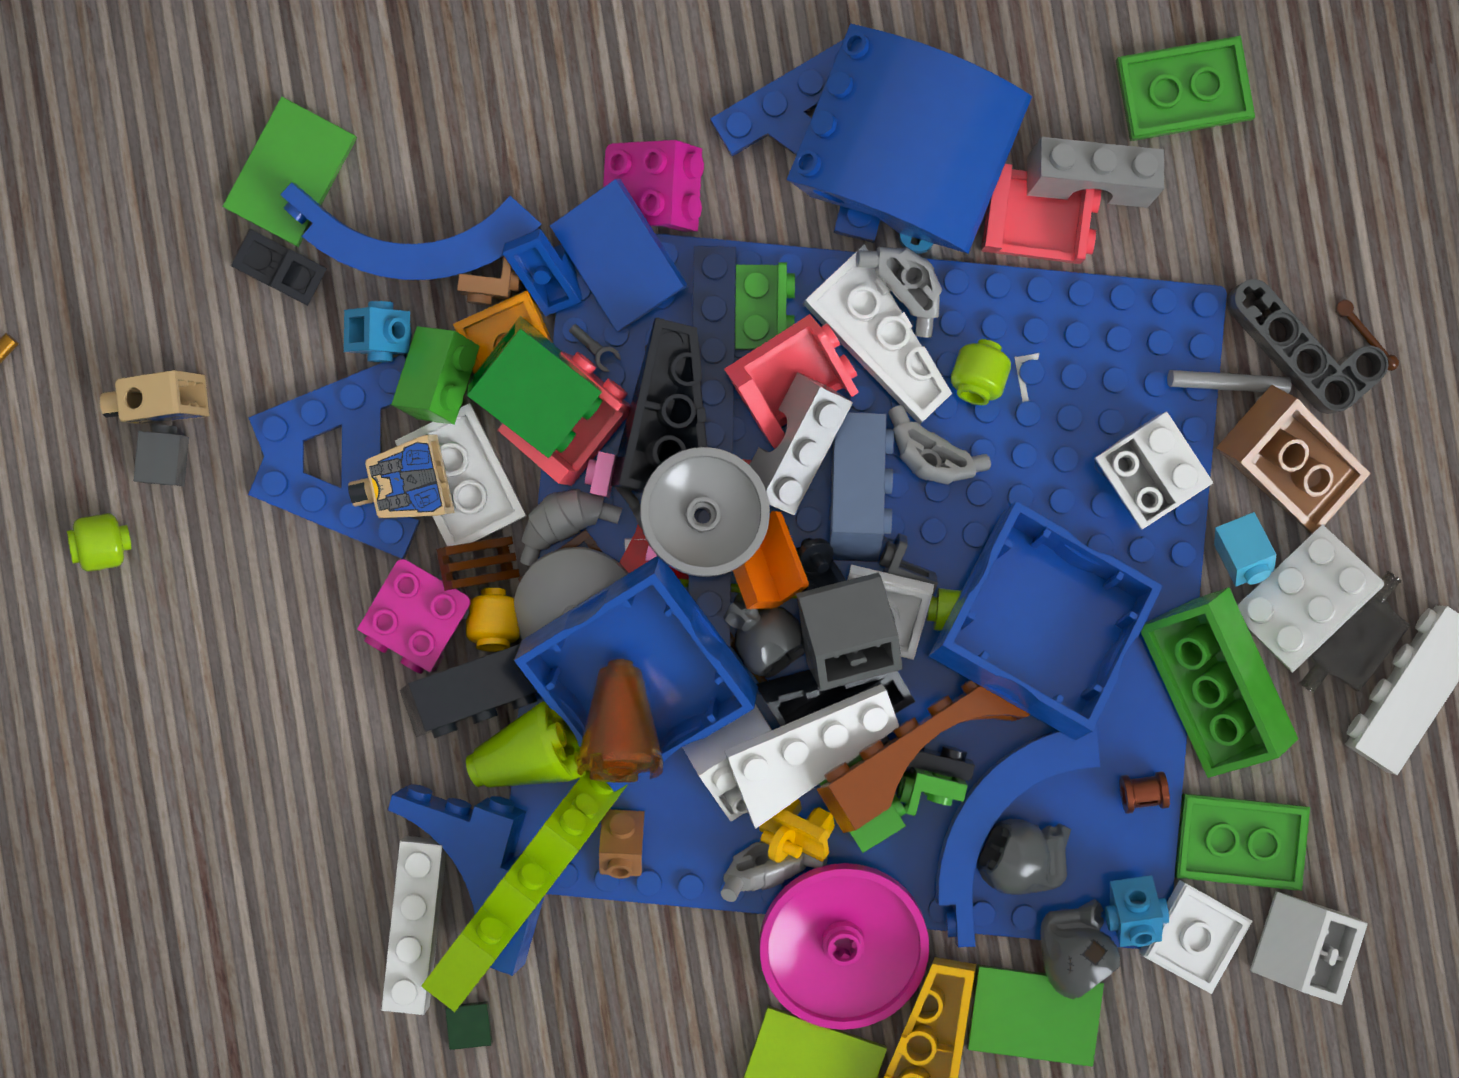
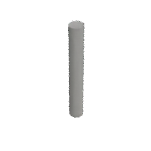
(1226, 381)

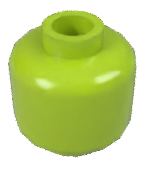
(980, 372)
(98, 542)

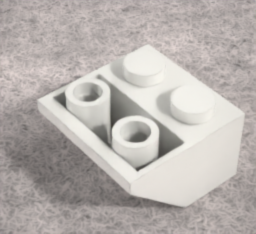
(1153, 470)
(712, 764)
(1308, 947)

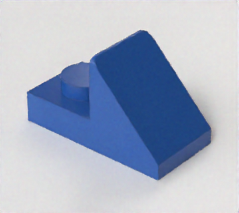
(544, 271)

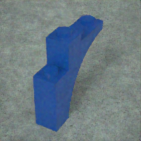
(481, 847)

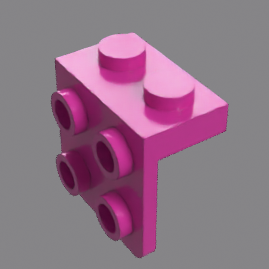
(660, 179)
(414, 616)

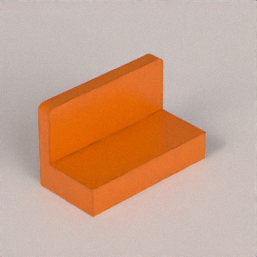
(773, 571)

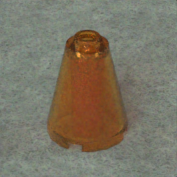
(620, 728)

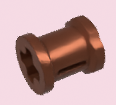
(1144, 792)

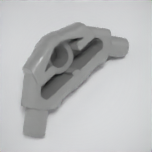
(910, 280)
(931, 455)
(561, 517)
(755, 871)

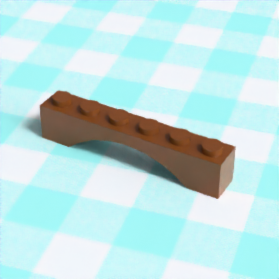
(869, 786)

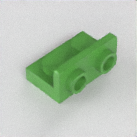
(761, 303)
(937, 787)

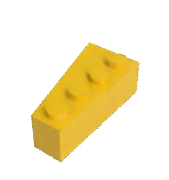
(937, 1025)

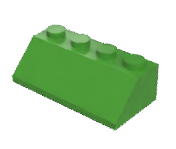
(1219, 684)

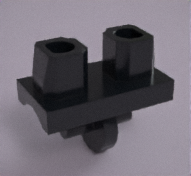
(818, 563)

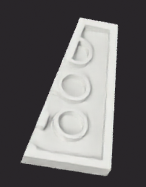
(879, 337)
(796, 756)

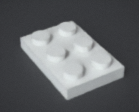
(477, 481)
(1308, 598)

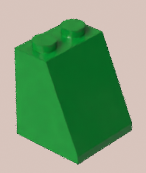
(534, 389)

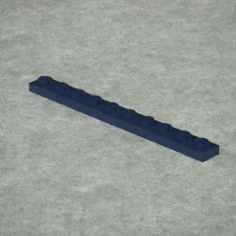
(715, 323)

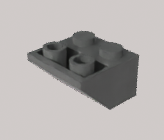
(849, 631)

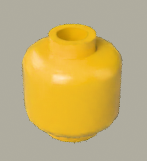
(492, 620)

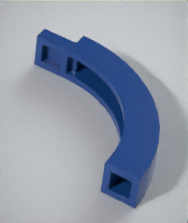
(420, 261)
(985, 803)

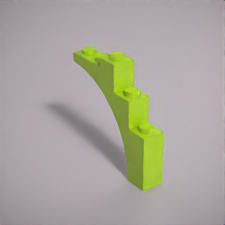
(520, 891)

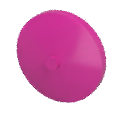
(843, 946)

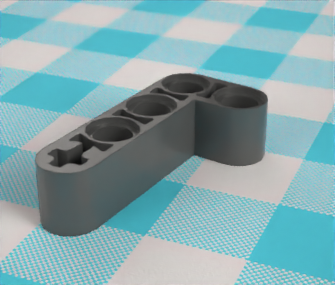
(1299, 339)

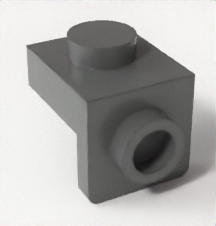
(893, 564)

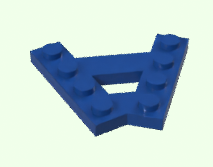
(781, 113)
(357, 407)

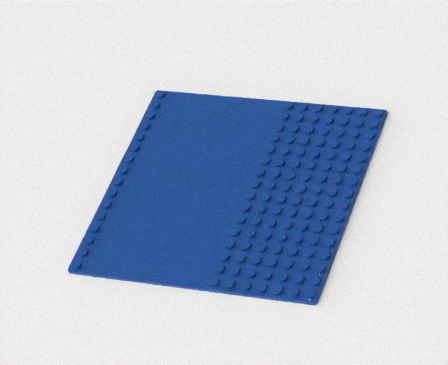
(1096, 379)

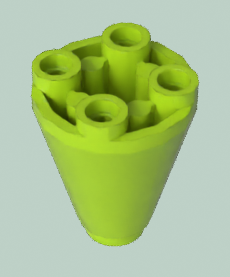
(527, 752)

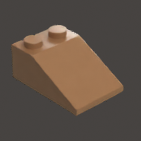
(1293, 459)

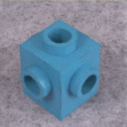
(377, 331)
(1136, 911)

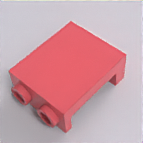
(1039, 225)
(769, 370)
(590, 434)

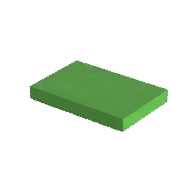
(1185, 88)
(291, 149)
(1242, 841)
(1027, 1018)

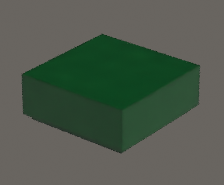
(469, 1026)

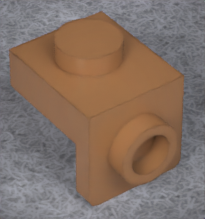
(483, 289)
(621, 843)

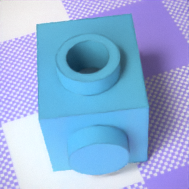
(1245, 550)

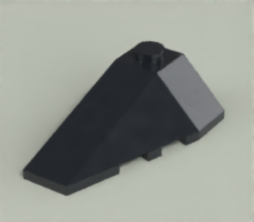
(665, 406)

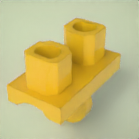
(792, 835)

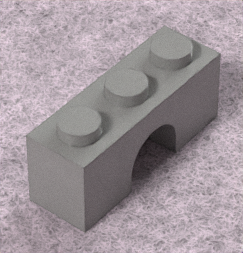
(1066, 166)
(813, 420)

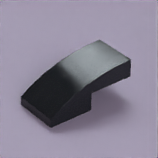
(278, 267)

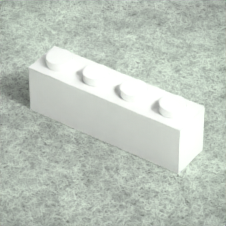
(1411, 694)
(414, 925)

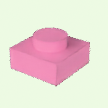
(600, 474)

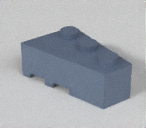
(860, 487)

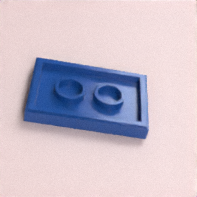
(618, 255)

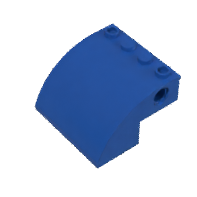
(909, 137)

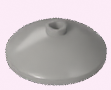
(722, 487)
(561, 583)

